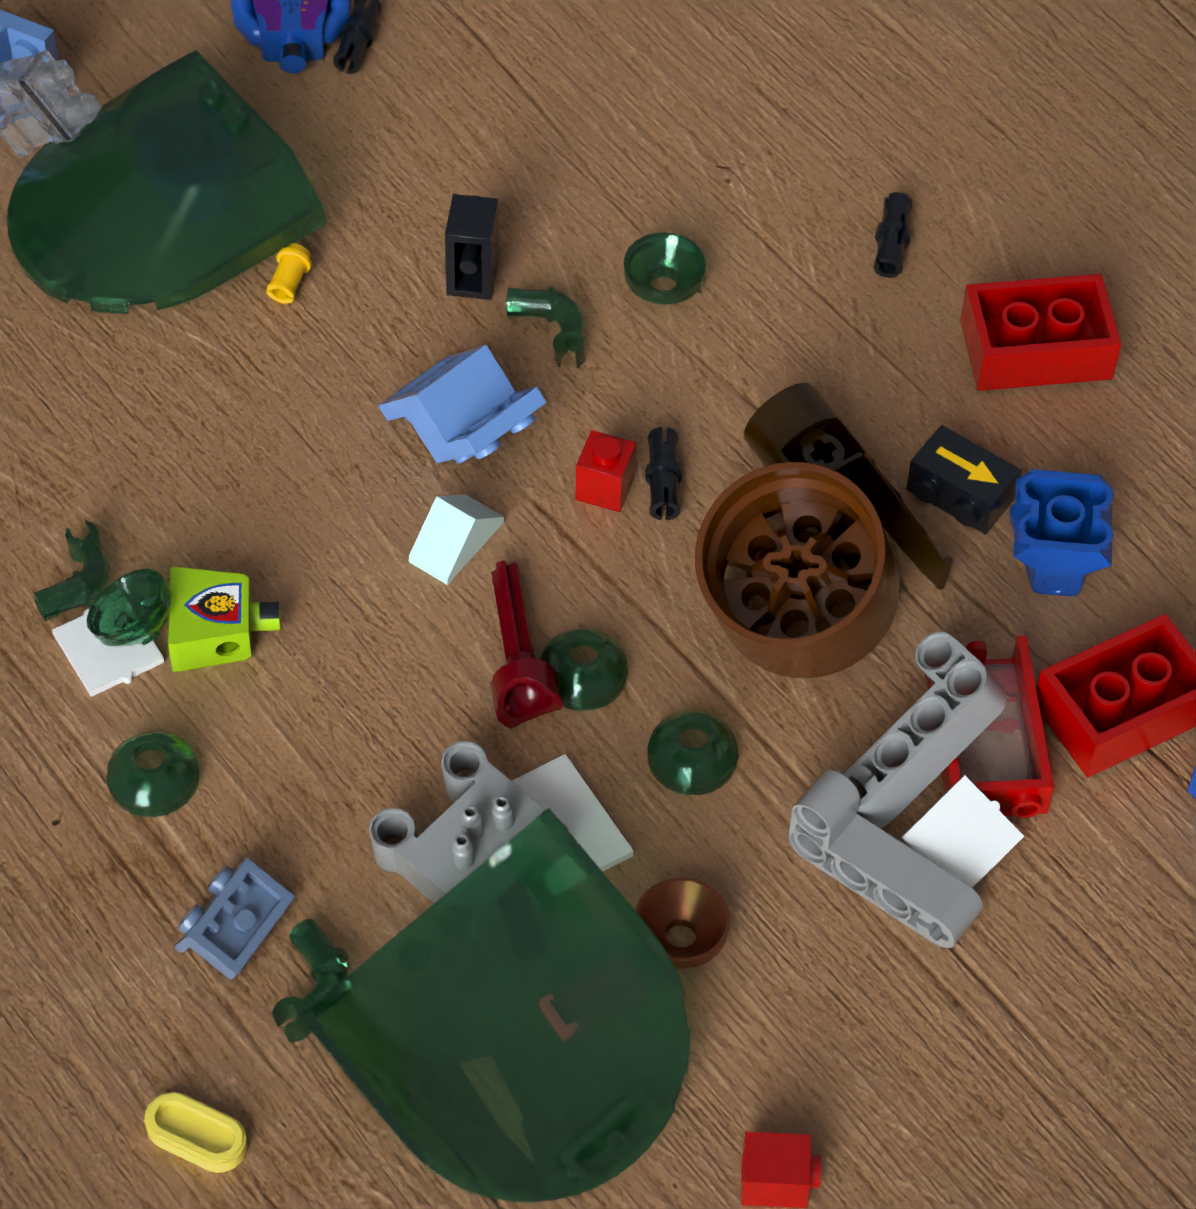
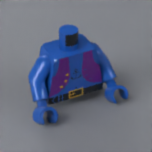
(290, 28)

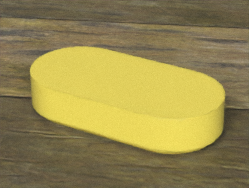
(195, 1132)

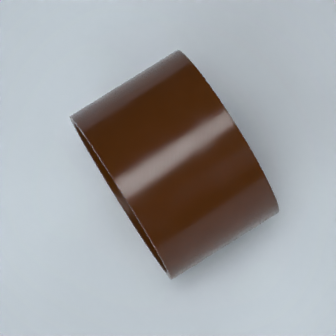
(738, 529)

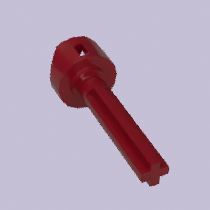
(523, 685)

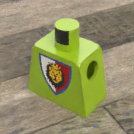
(214, 618)

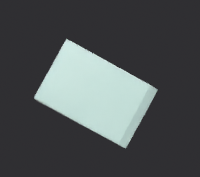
(453, 535)

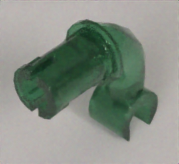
(554, 307)
(83, 585)
(327, 969)

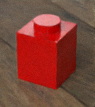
(605, 471)
(778, 1169)

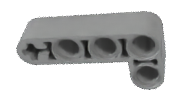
(930, 732)
(877, 865)

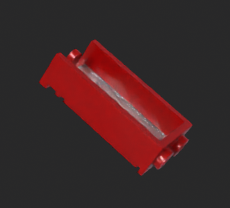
(1011, 754)

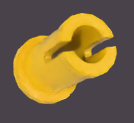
(291, 266)

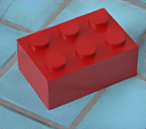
(1040, 332)
(1121, 695)

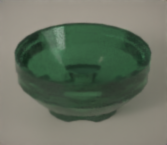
(668, 257)
(130, 609)
(590, 684)
(688, 768)
(153, 790)

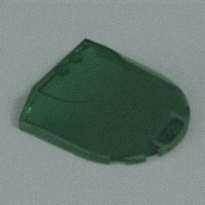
(160, 196)
(517, 1026)

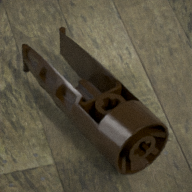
(805, 429)

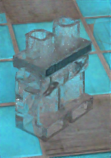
(41, 103)

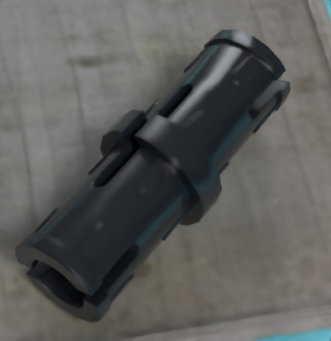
(357, 35)
(893, 235)
(663, 473)

